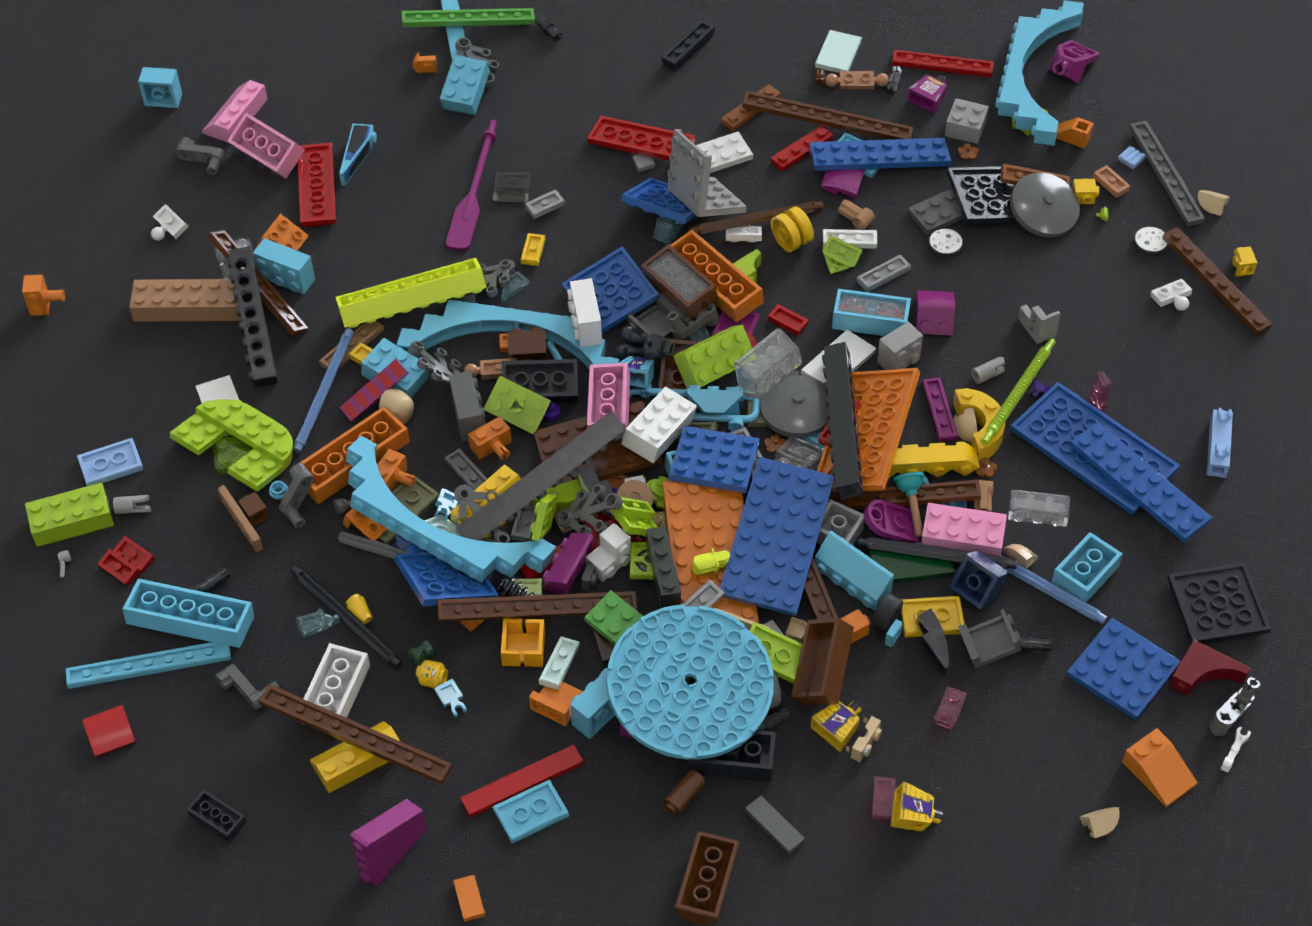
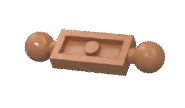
(857, 80)
(488, 368)

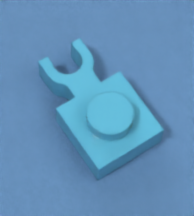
(445, 503)
(450, 695)

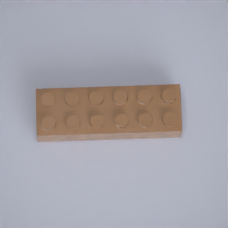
(183, 300)

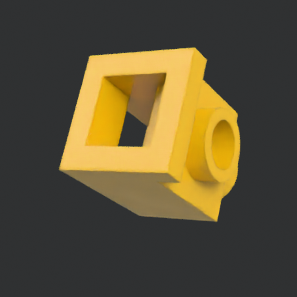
(1244, 261)

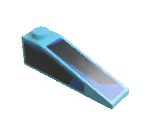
(358, 147)

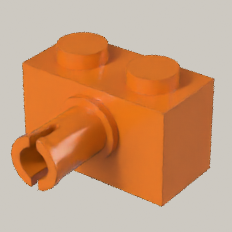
(37, 295)
(491, 438)
(393, 470)

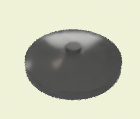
(1044, 205)
(796, 407)

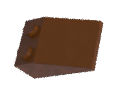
(670, 374)

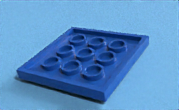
(656, 198)
(618, 287)
(714, 459)
(437, 580)
(1123, 668)

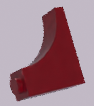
(1206, 664)

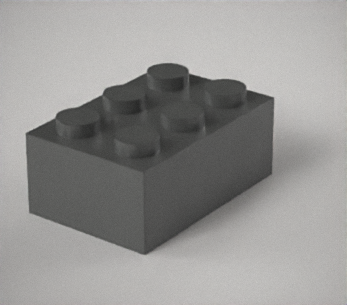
(466, 403)

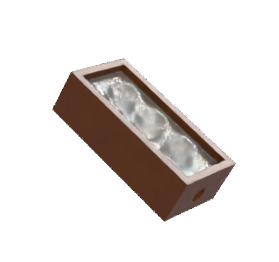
(679, 281)

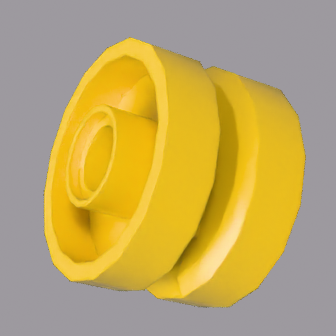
(792, 229)

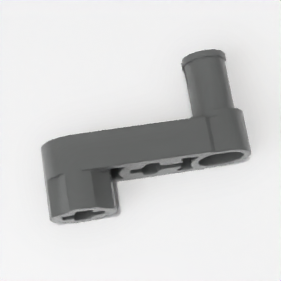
(190, 152)
(707, 317)
(295, 494)
(232, 676)
(1226, 716)

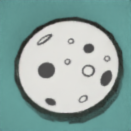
(1149, 241)
(945, 243)

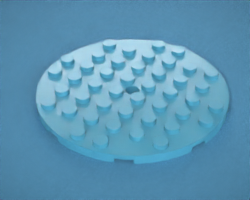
(696, 719)

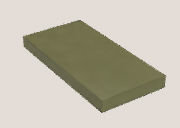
(416, 499)

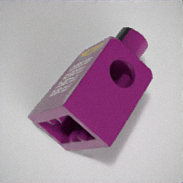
(928, 92)

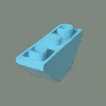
(712, 399)

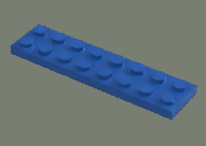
(879, 154)
(1141, 482)

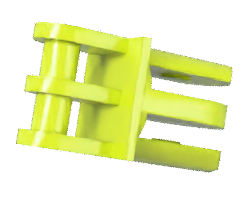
(710, 562)

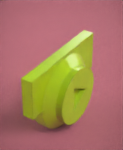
(657, 491)

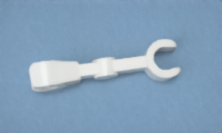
(1239, 740)

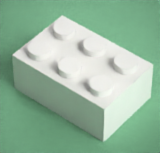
(585, 313)

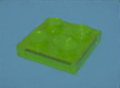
(227, 452)

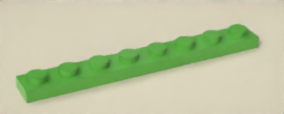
(470, 17)

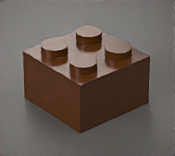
(527, 344)

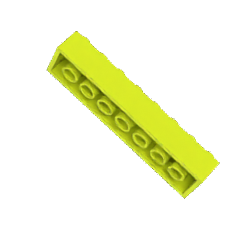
(410, 293)

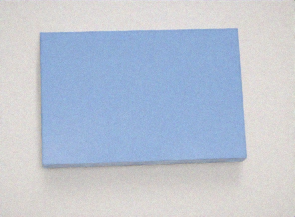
(110, 462)

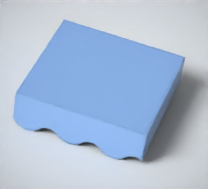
(1131, 157)

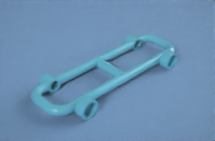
(735, 421)

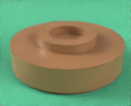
(635, 490)

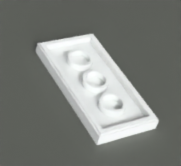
(859, 351)

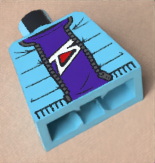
(640, 371)

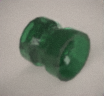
(421, 653)

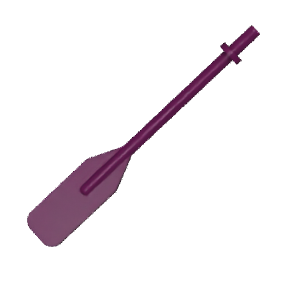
(468, 210)

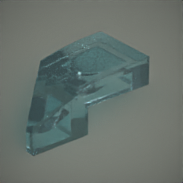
(315, 622)

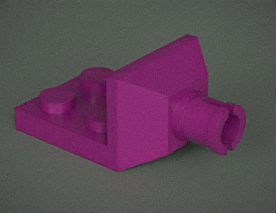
(1071, 60)

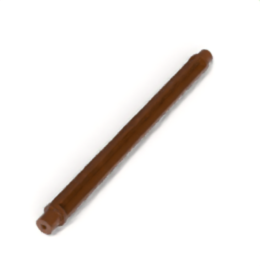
(752, 218)

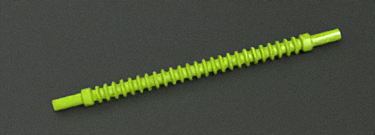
(1018, 391)

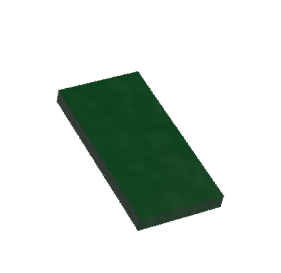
(912, 567)

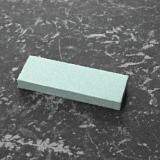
(559, 663)

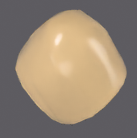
(398, 404)

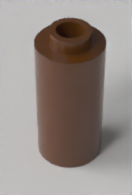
(683, 792)

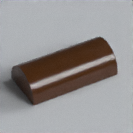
(706, 878)

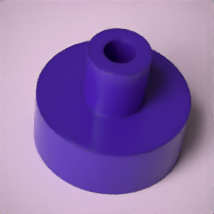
(1039, 387)
(552, 412)

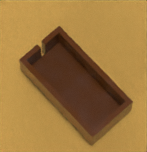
(822, 662)

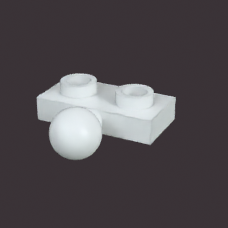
(169, 222)
(744, 233)
(1174, 291)

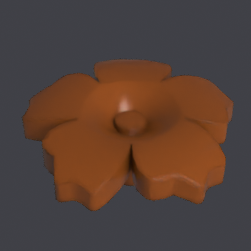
(967, 152)
(774, 443)
(985, 468)

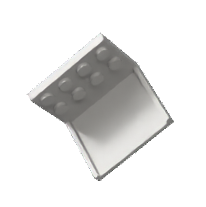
(692, 184)

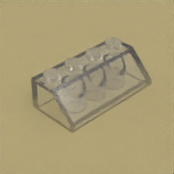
(767, 364)

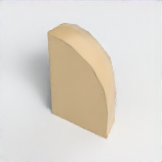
(1212, 201)
(966, 424)
(1020, 553)
(1101, 821)

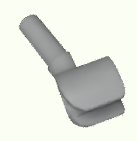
(63, 556)

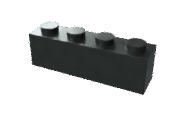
(663, 567)

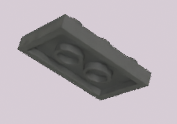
(936, 212)

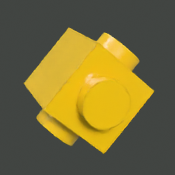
(1085, 190)

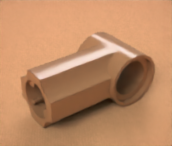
(860, 217)
(986, 490)

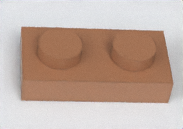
(1111, 181)

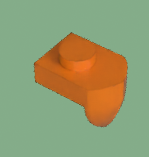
(424, 64)

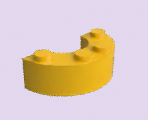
(985, 410)

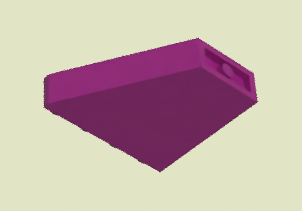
(386, 840)

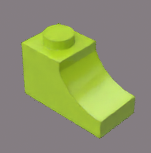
(749, 264)

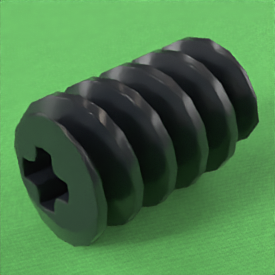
(510, 589)

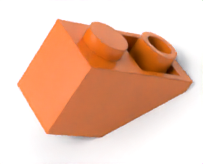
(1075, 132)

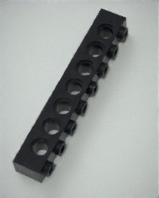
(260, 375)

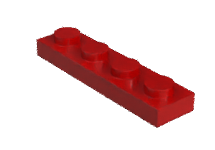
(800, 148)

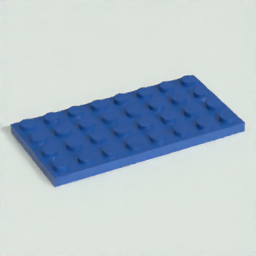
(1062, 417)
(777, 536)

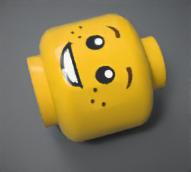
(431, 674)

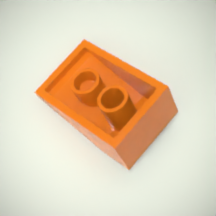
(1159, 767)

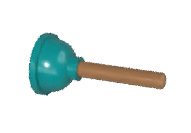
(910, 484)

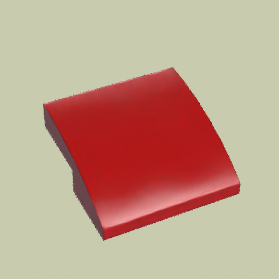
(126, 561)
(108, 731)

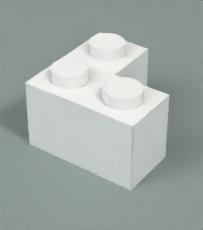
(612, 552)

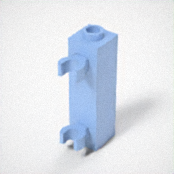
(1219, 443)

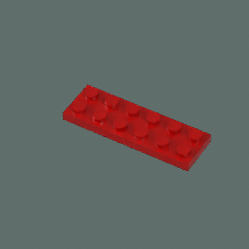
(633, 137)
(317, 185)

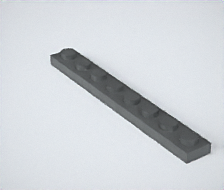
(1167, 173)

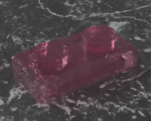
(1101, 390)
(950, 707)
(883, 798)

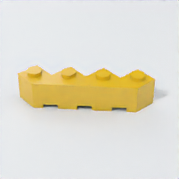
(935, 459)

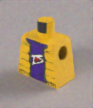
(837, 723)
(913, 809)

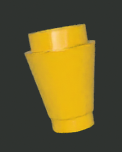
(359, 608)

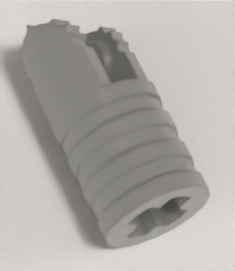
(988, 370)
(127, 504)

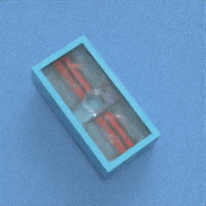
(869, 312)

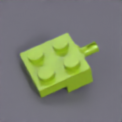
(635, 516)

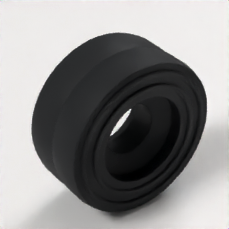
(887, 612)

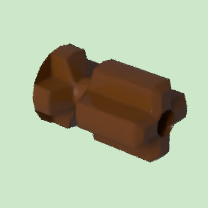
(820, 77)

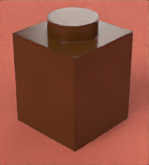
(253, 509)

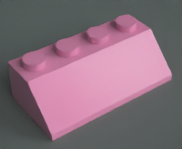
(246, 99)

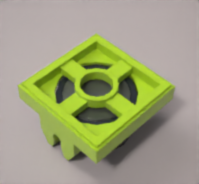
(639, 563)

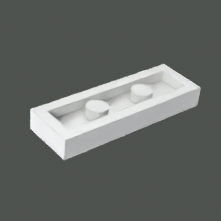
(857, 238)

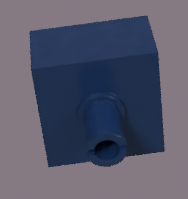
(979, 579)

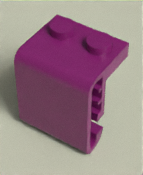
(935, 312)

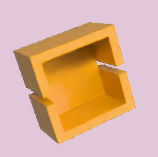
(520, 646)

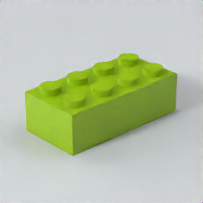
(712, 356)
(69, 514)

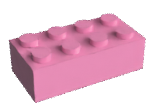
(266, 145)
(609, 392)
(964, 529)

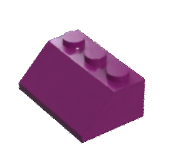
(567, 563)

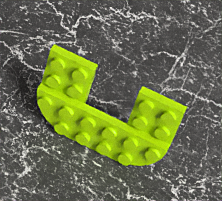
(269, 439)

